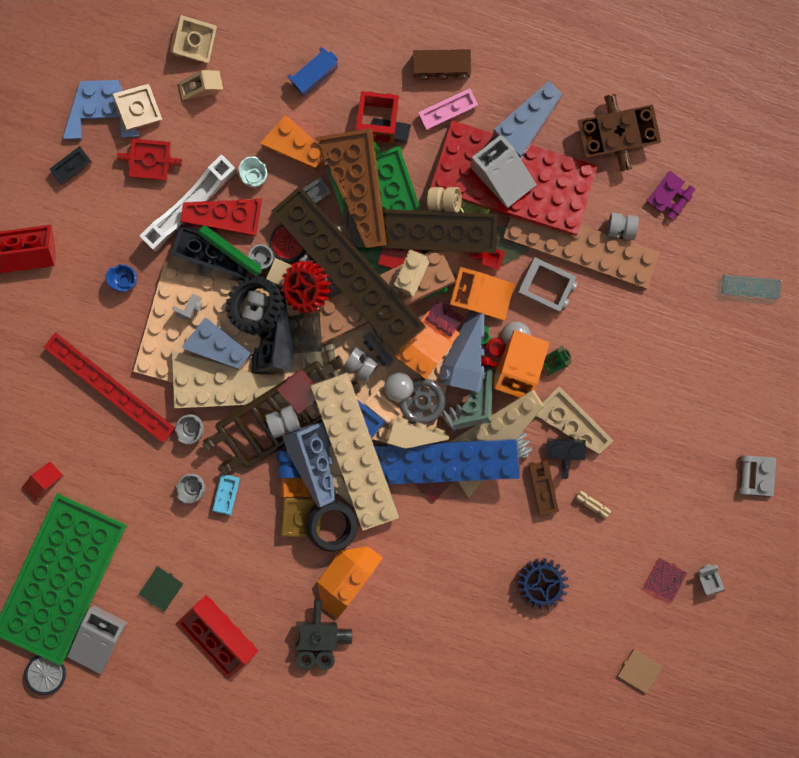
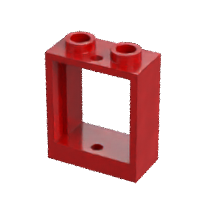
(383, 133)

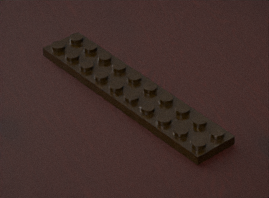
(349, 269)

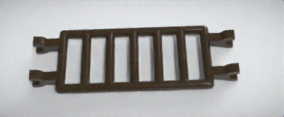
(239, 457)

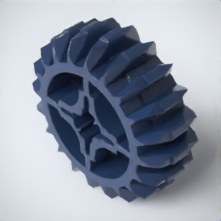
(534, 585)

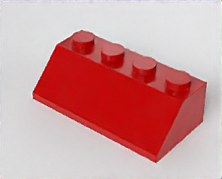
(27, 248)
(217, 637)

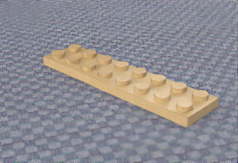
(354, 451)

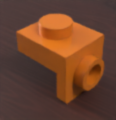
(294, 487)

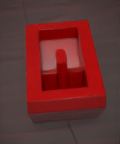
(42, 480)

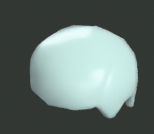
(252, 172)

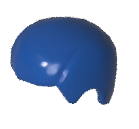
(121, 278)

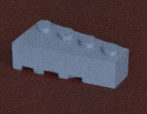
(528, 119)

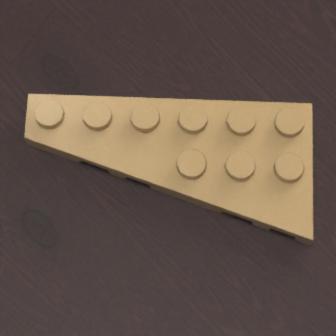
(213, 384)

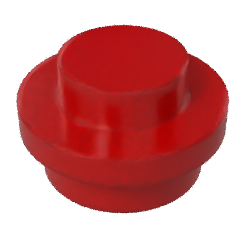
(495, 347)

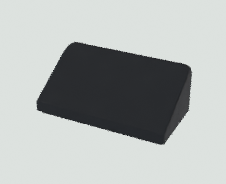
(401, 132)

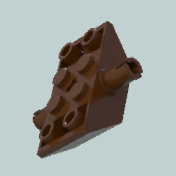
(637, 128)

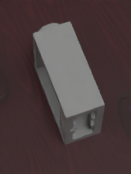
(570, 287)

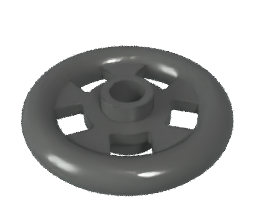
(437, 409)

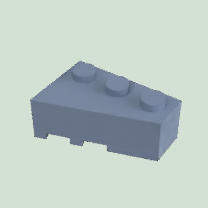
(217, 345)

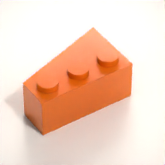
(293, 143)

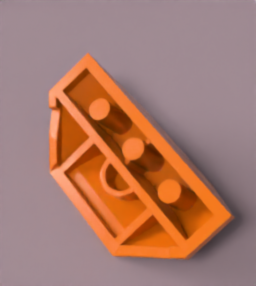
(345, 578)

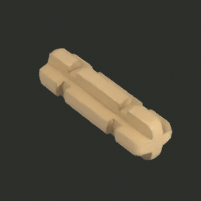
(593, 504)

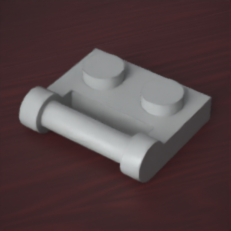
(763, 475)

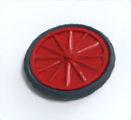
(285, 245)

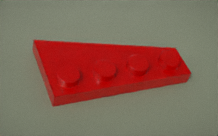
(232, 216)

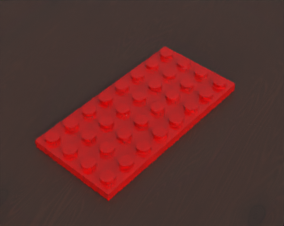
(554, 202)

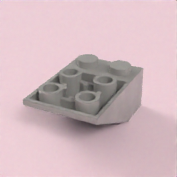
(502, 171)
(97, 639)

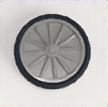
(44, 675)

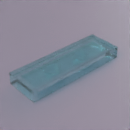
(751, 286)

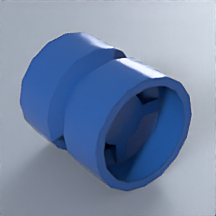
(287, 468)

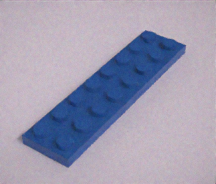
(450, 461)

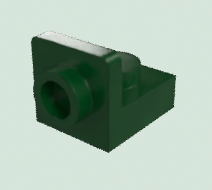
(556, 360)

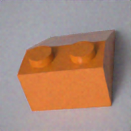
(426, 349)

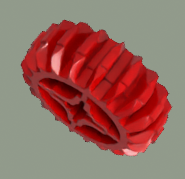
(303, 272)

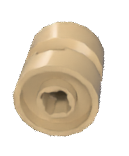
(447, 200)

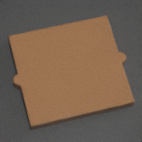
(640, 671)

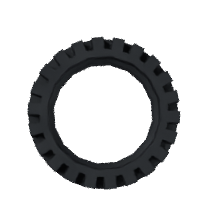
(241, 292)

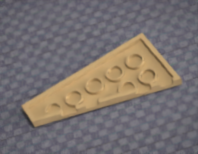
(504, 424)

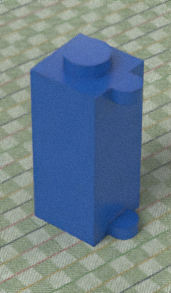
(314, 72)

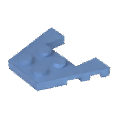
(94, 102)

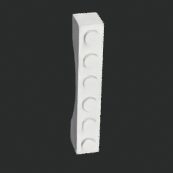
(209, 183)

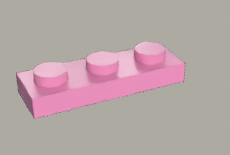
(448, 109)

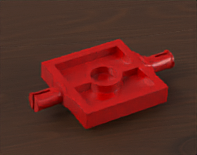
(149, 159)

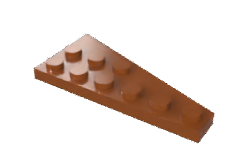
(356, 174)

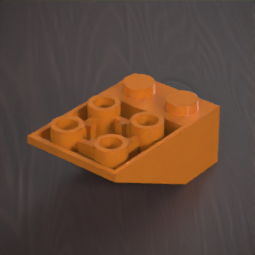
(481, 294)
(520, 364)

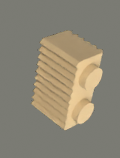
(411, 273)

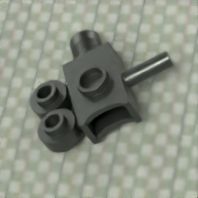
(319, 637)

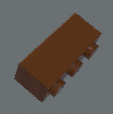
(442, 64)

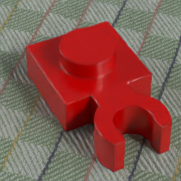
(490, 259)

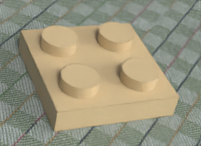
(137, 107)

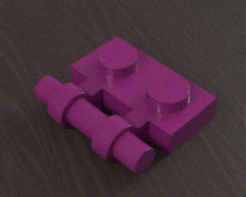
(665, 192)

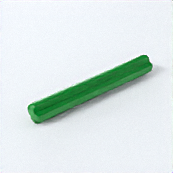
(230, 250)

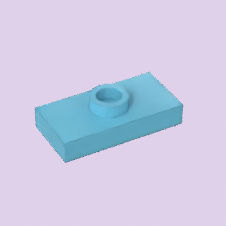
(226, 494)

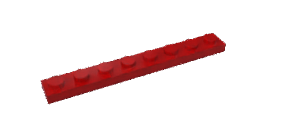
(109, 387)

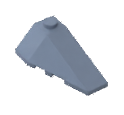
(463, 363)
(310, 454)

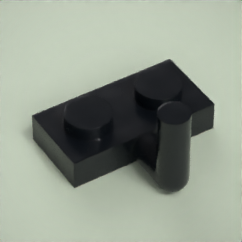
(566, 450)

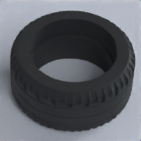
(346, 538)

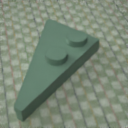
(478, 405)

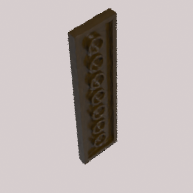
(432, 231)

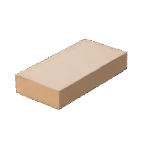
(383, 407)

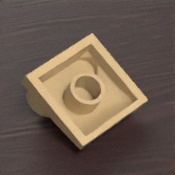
(193, 39)

